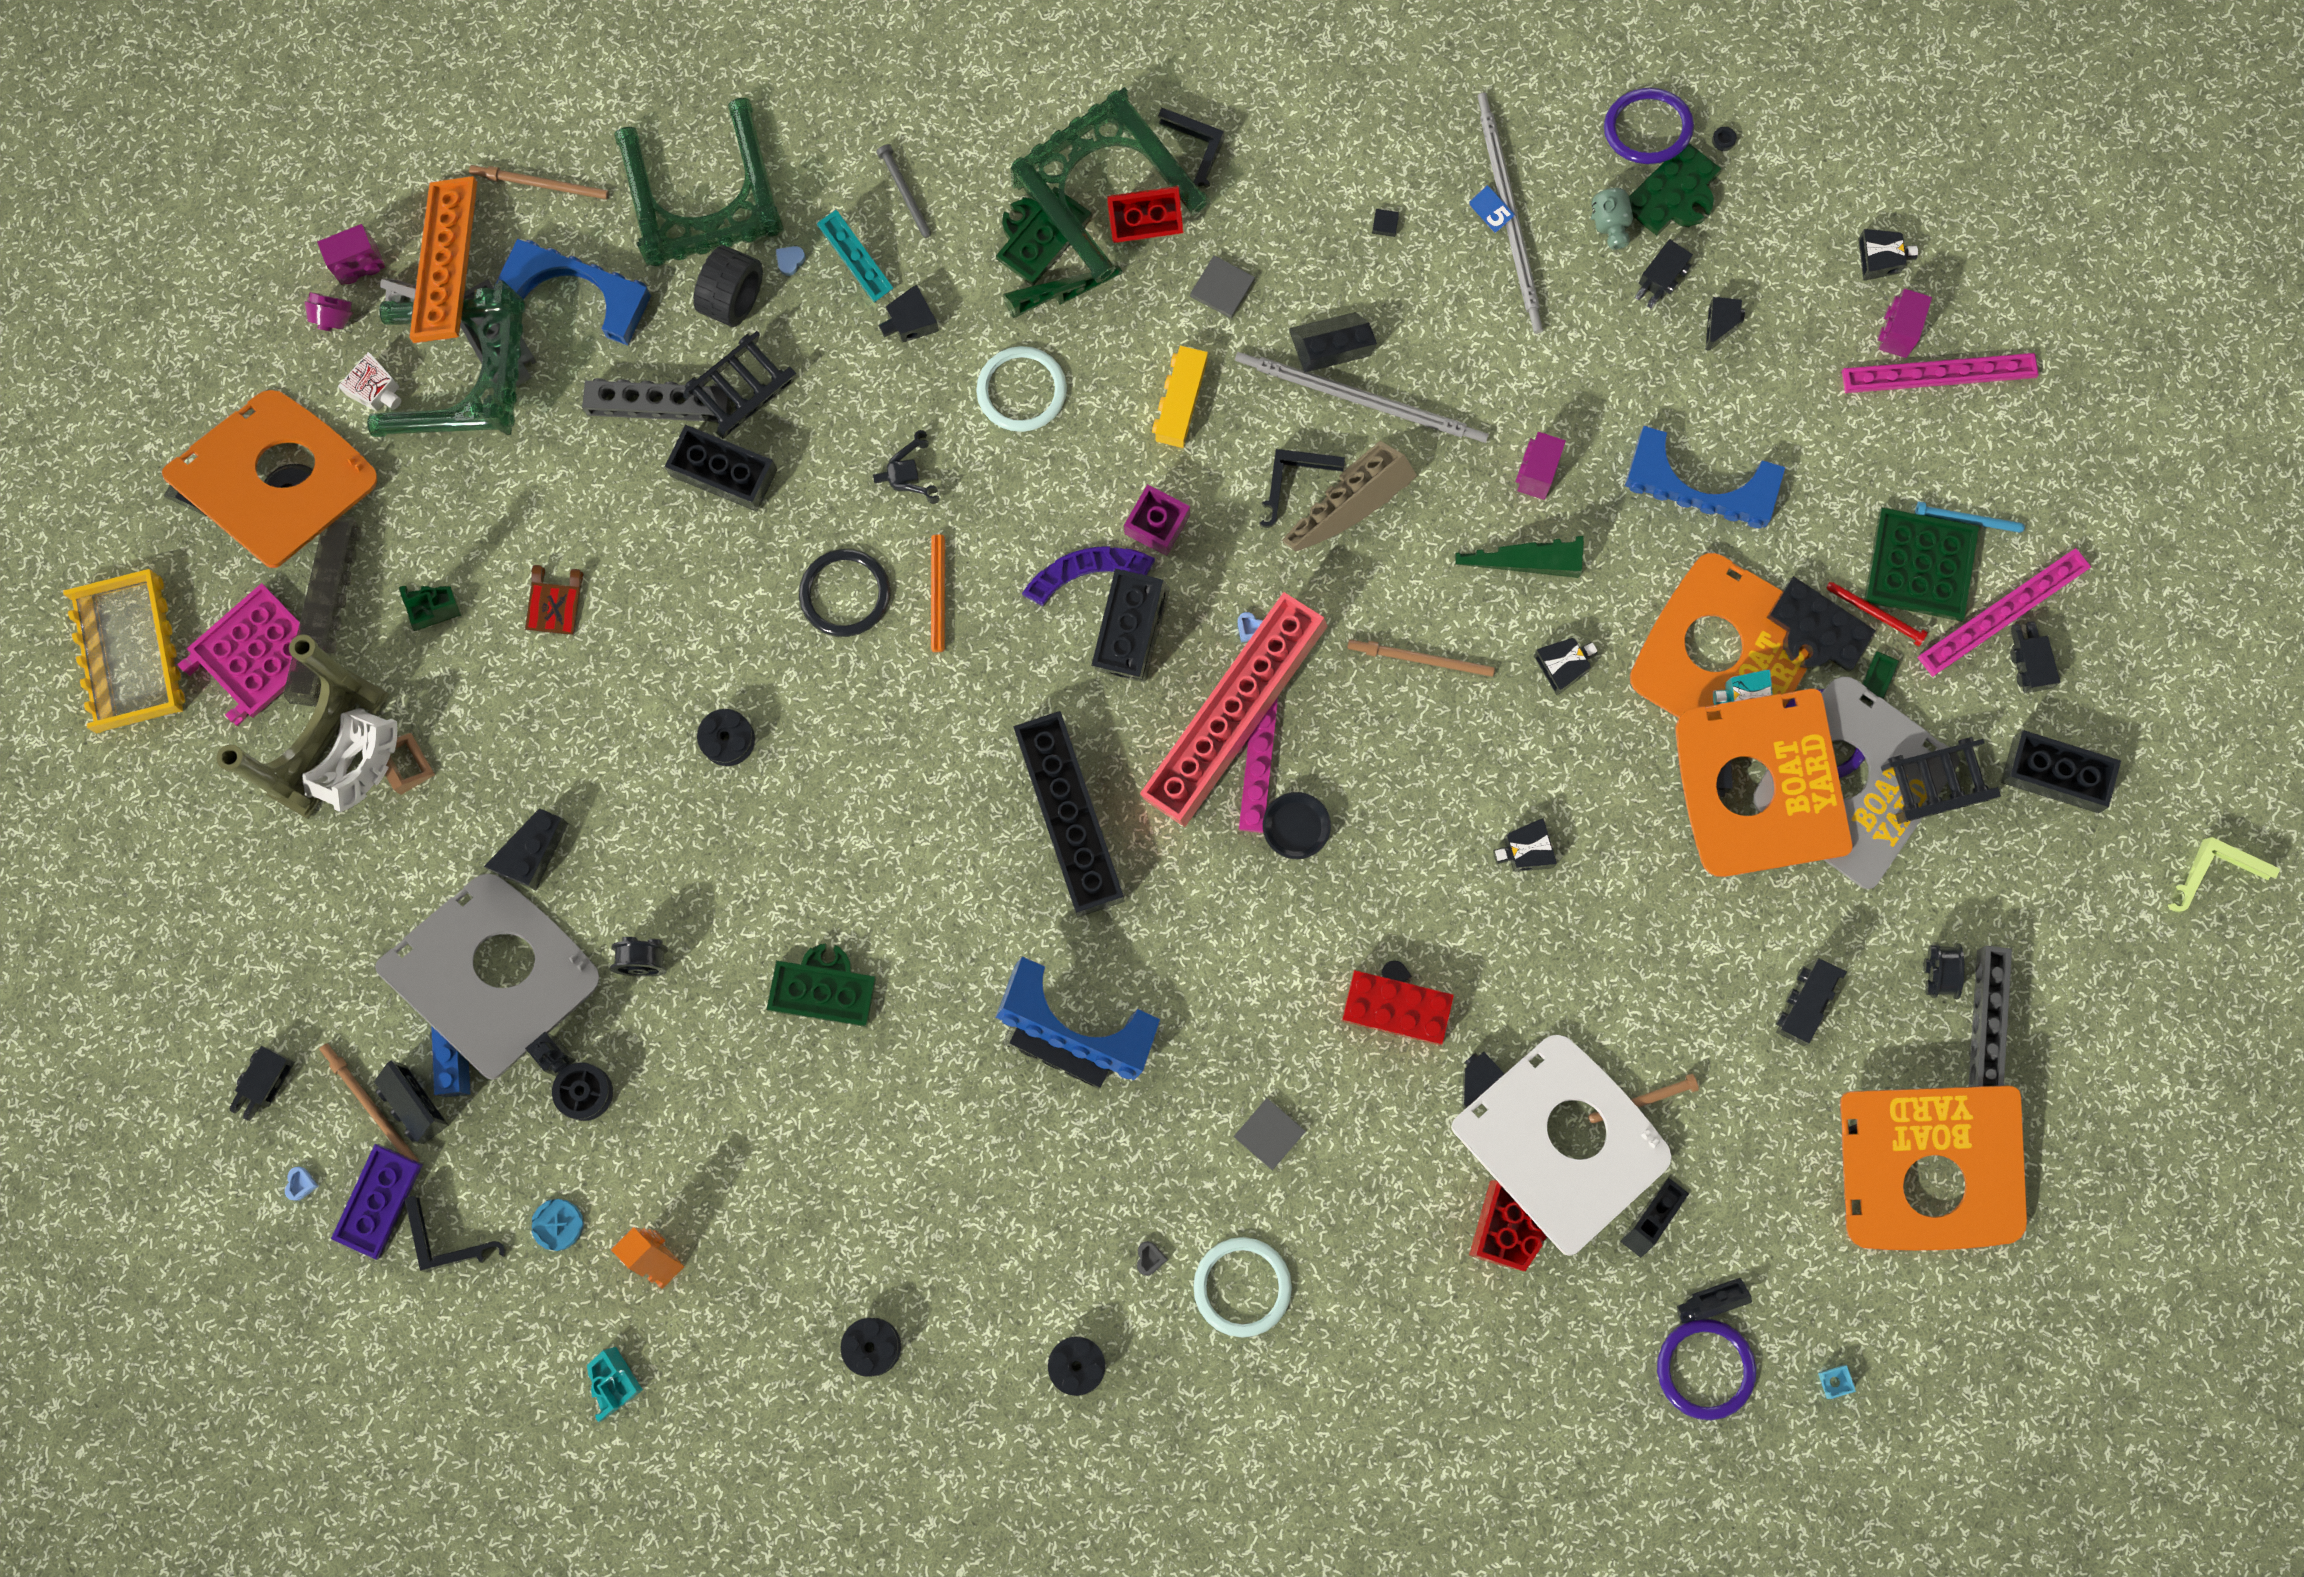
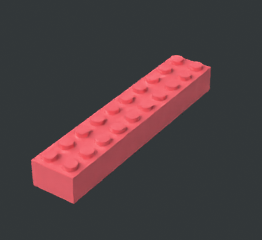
(1234, 709)

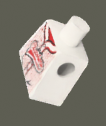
(371, 385)

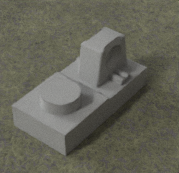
(397, 290)

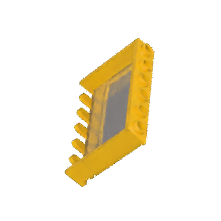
(125, 650)

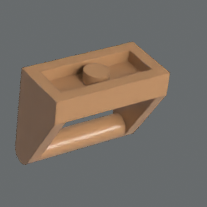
(393, 775)

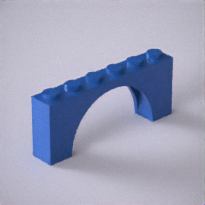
(624, 299)
(1653, 475)
(1027, 1009)

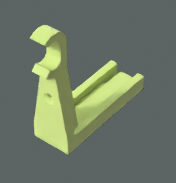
(2212, 847)

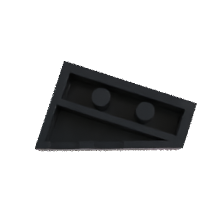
(529, 849)
(1808, 1001)

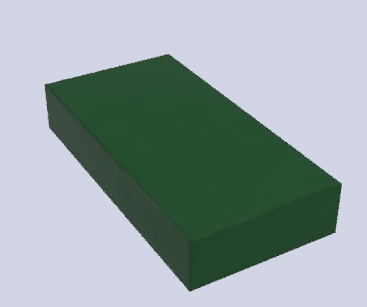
(1879, 675)

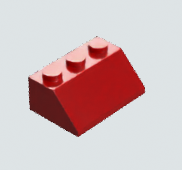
(1145, 214)

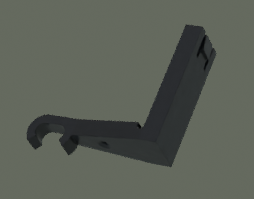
(1201, 131)
(1299, 459)
(422, 1245)

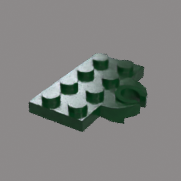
(1675, 190)
(1034, 238)
(822, 989)

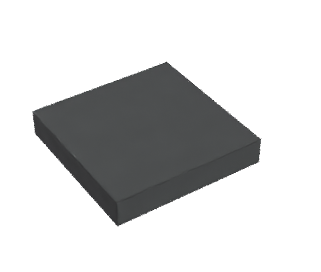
(1222, 286)
(1269, 1134)

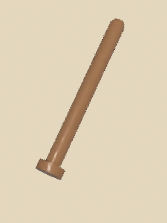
(1688, 1084)

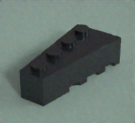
(1056, 1057)

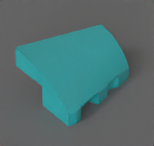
(611, 1382)

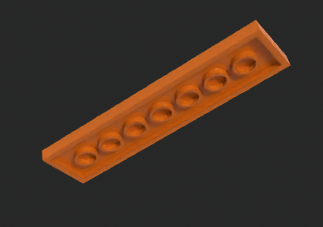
(443, 260)

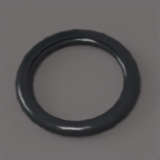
(844, 630)

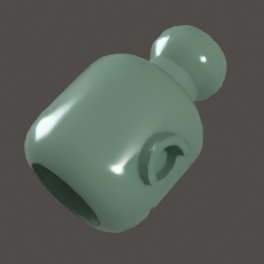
(1612, 216)

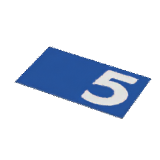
(1491, 209)

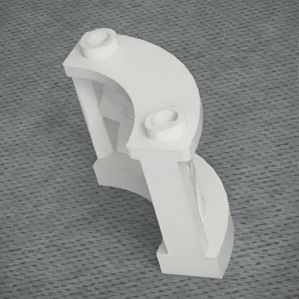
(357, 732)

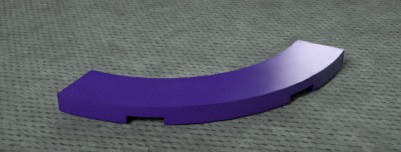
(1082, 563)

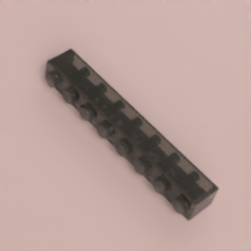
(323, 604)

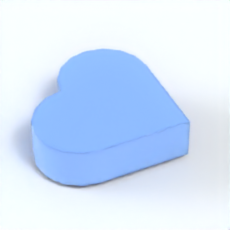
(789, 259)
(1247, 625)
(299, 1184)

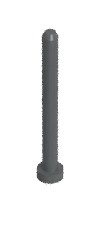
(885, 152)

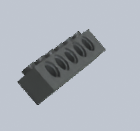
(691, 410)
(1990, 1016)

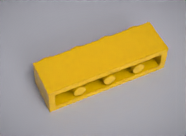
(1181, 396)

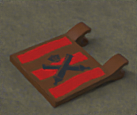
(553, 606)

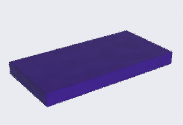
(376, 1201)

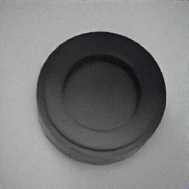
(1724, 138)

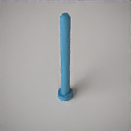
(1922, 509)

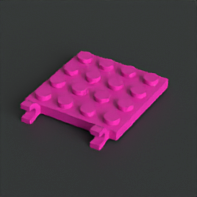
(247, 652)

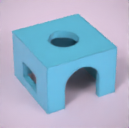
(1846, 1385)

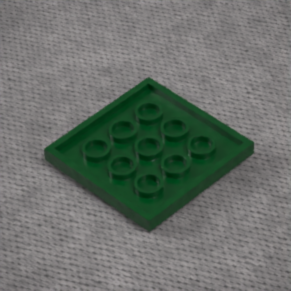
(1921, 564)

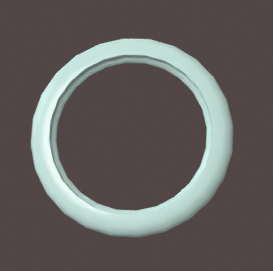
(1021, 425)
(1203, 1302)

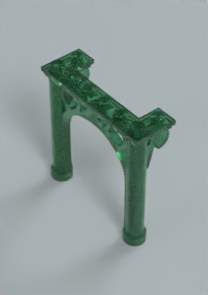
(1116, 110)
(656, 246)
(496, 412)

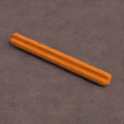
(938, 593)

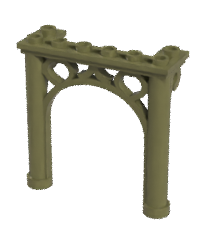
(313, 741)

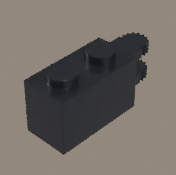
(1664, 271)
(2033, 659)
(260, 1081)

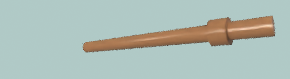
(495, 174)
(1372, 648)
(339, 1067)

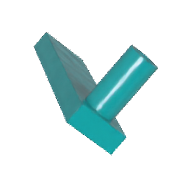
(854, 256)

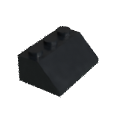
(1333, 341)
(409, 1102)

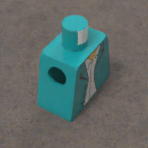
(1744, 687)

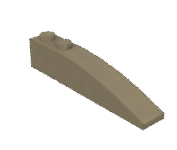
(1362, 490)

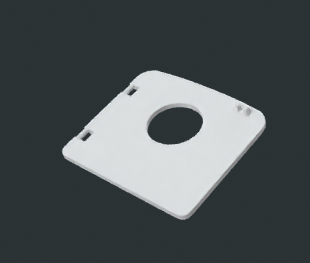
(1562, 1194)

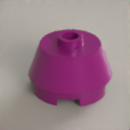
(327, 311)

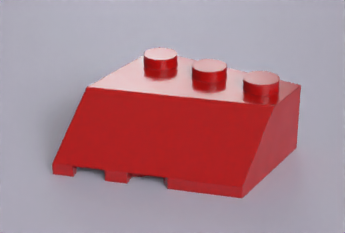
(1505, 1232)

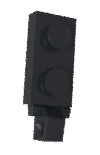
(1714, 1301)

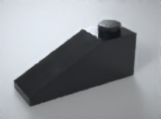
(1654, 1218)

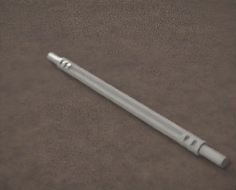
(1513, 226)
(1361, 397)

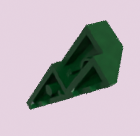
(1063, 290)
(1540, 558)

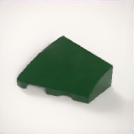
(429, 605)

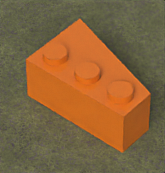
(645, 1253)

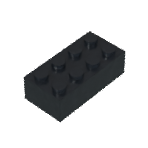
(721, 468)
(2061, 771)

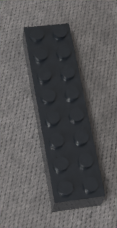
(1069, 814)

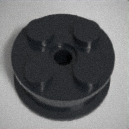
(716, 727)
(639, 957)
(1945, 970)
(592, 1102)
(855, 1347)
(1061, 1369)

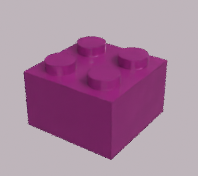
(351, 254)
(1904, 323)
(1539, 465)
(1157, 520)

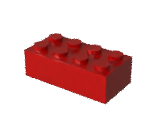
(1397, 1008)

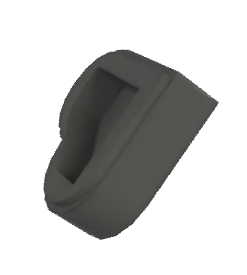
(1150, 1258)

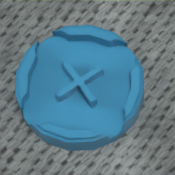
(557, 1224)

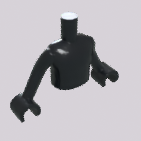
(904, 474)

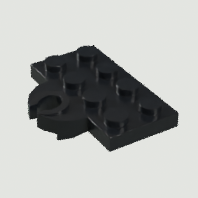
(1818, 627)

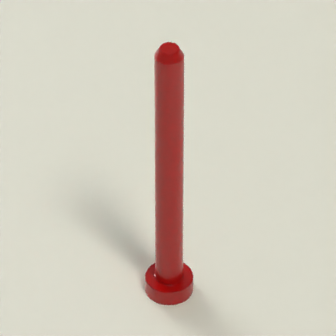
(1878, 613)

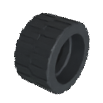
(728, 286)

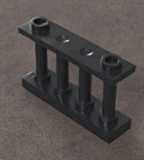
(744, 407)
(1935, 805)

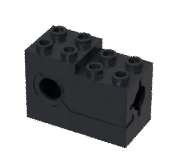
(1130, 625)

